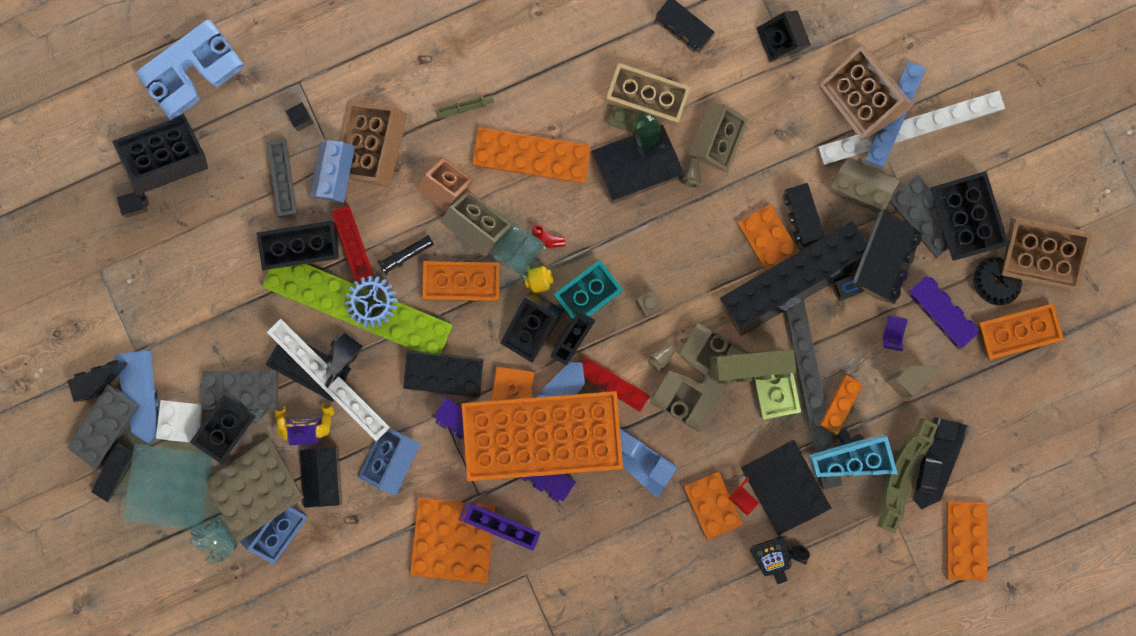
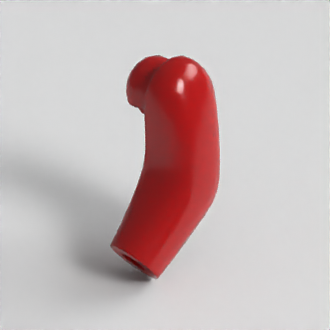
(549, 240)

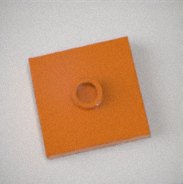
(512, 384)

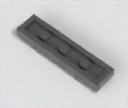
(282, 178)

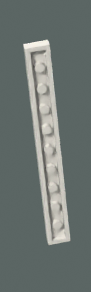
(916, 126)

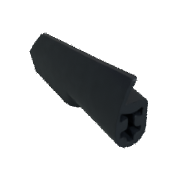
(939, 461)

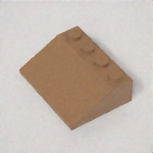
(865, 93)
(377, 138)
(1045, 253)

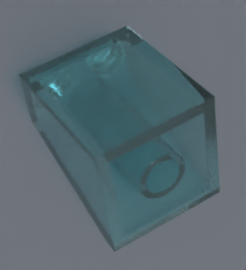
(519, 251)

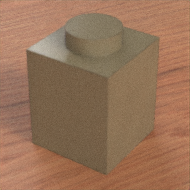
(649, 303)

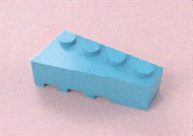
(856, 458)

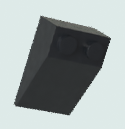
(531, 326)
(222, 429)

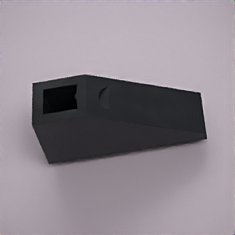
(91, 384)

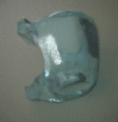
(219, 538)

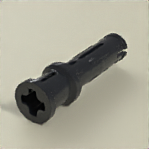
(398, 258)

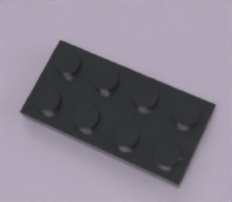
(287, 366)
(443, 373)

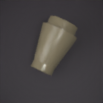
(692, 174)
(661, 358)

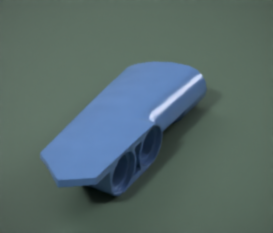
(566, 382)
(138, 385)
(645, 464)

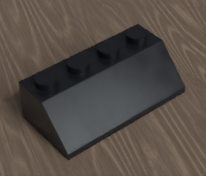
(298, 245)

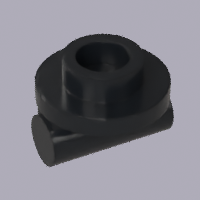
(800, 554)

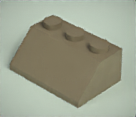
(718, 136)
(864, 186)
(476, 223)
(911, 379)

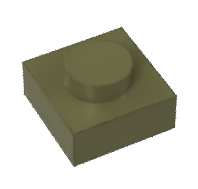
(619, 118)

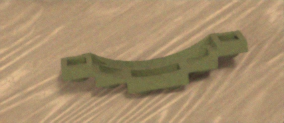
(907, 464)

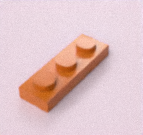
(840, 405)

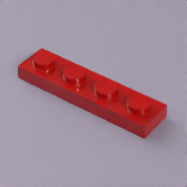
(352, 243)
(610, 382)

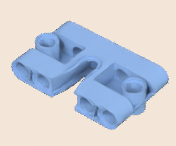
(170, 67)

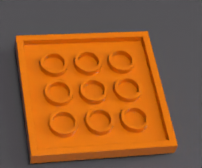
(448, 546)

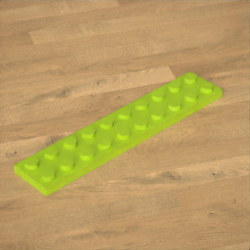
(328, 295)

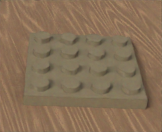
(254, 489)

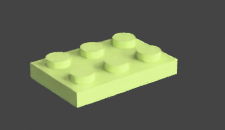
(777, 396)

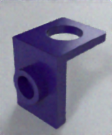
(894, 332)

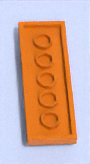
(531, 155)

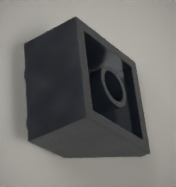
(783, 35)

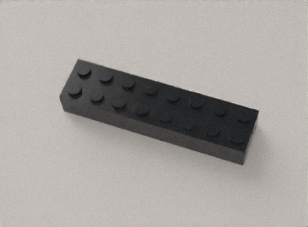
(795, 279)

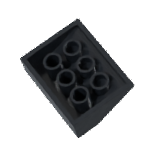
(160, 155)
(634, 169)
(969, 216)
(887, 258)
(786, 487)

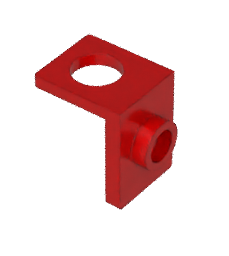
(743, 499)

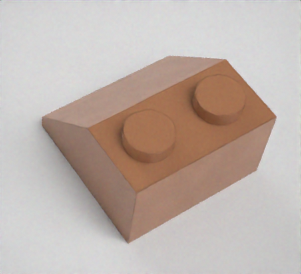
(444, 184)

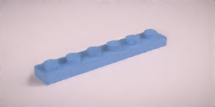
(886, 136)

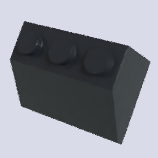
(321, 477)

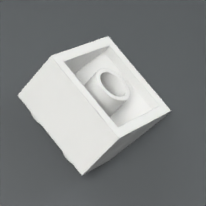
(178, 421)

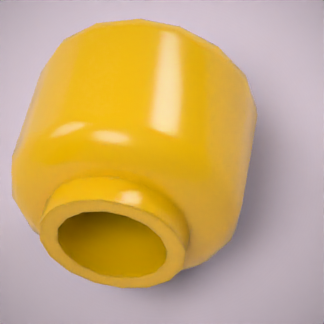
(539, 279)

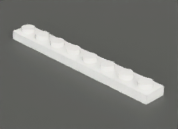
(338, 390)

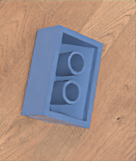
(332, 171)
(389, 461)
(275, 535)

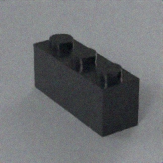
(684, 25)
(803, 214)

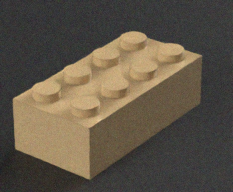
(647, 93)

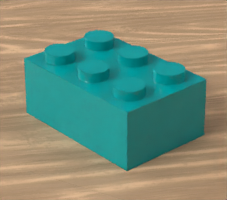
(589, 291)

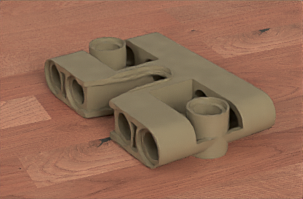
(695, 398)

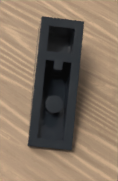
(572, 337)
(341, 355)
(113, 471)

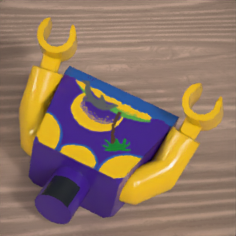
(304, 430)

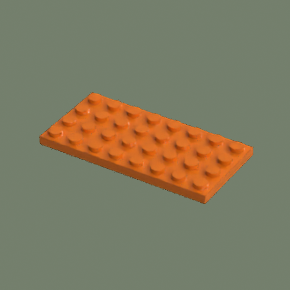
(542, 436)

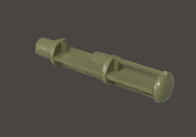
(464, 106)

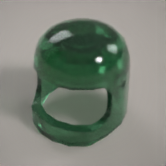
(646, 130)

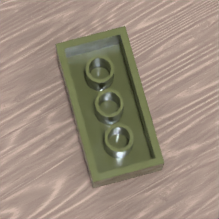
(755, 364)

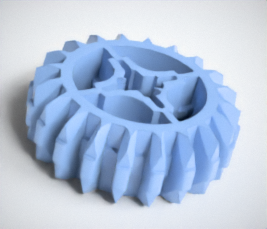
(369, 310)

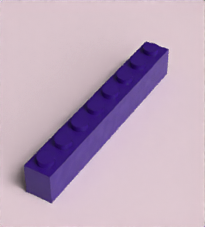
(557, 485)

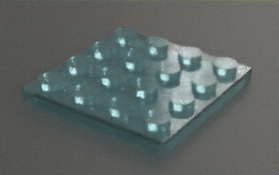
(167, 487)

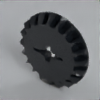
(985, 284)

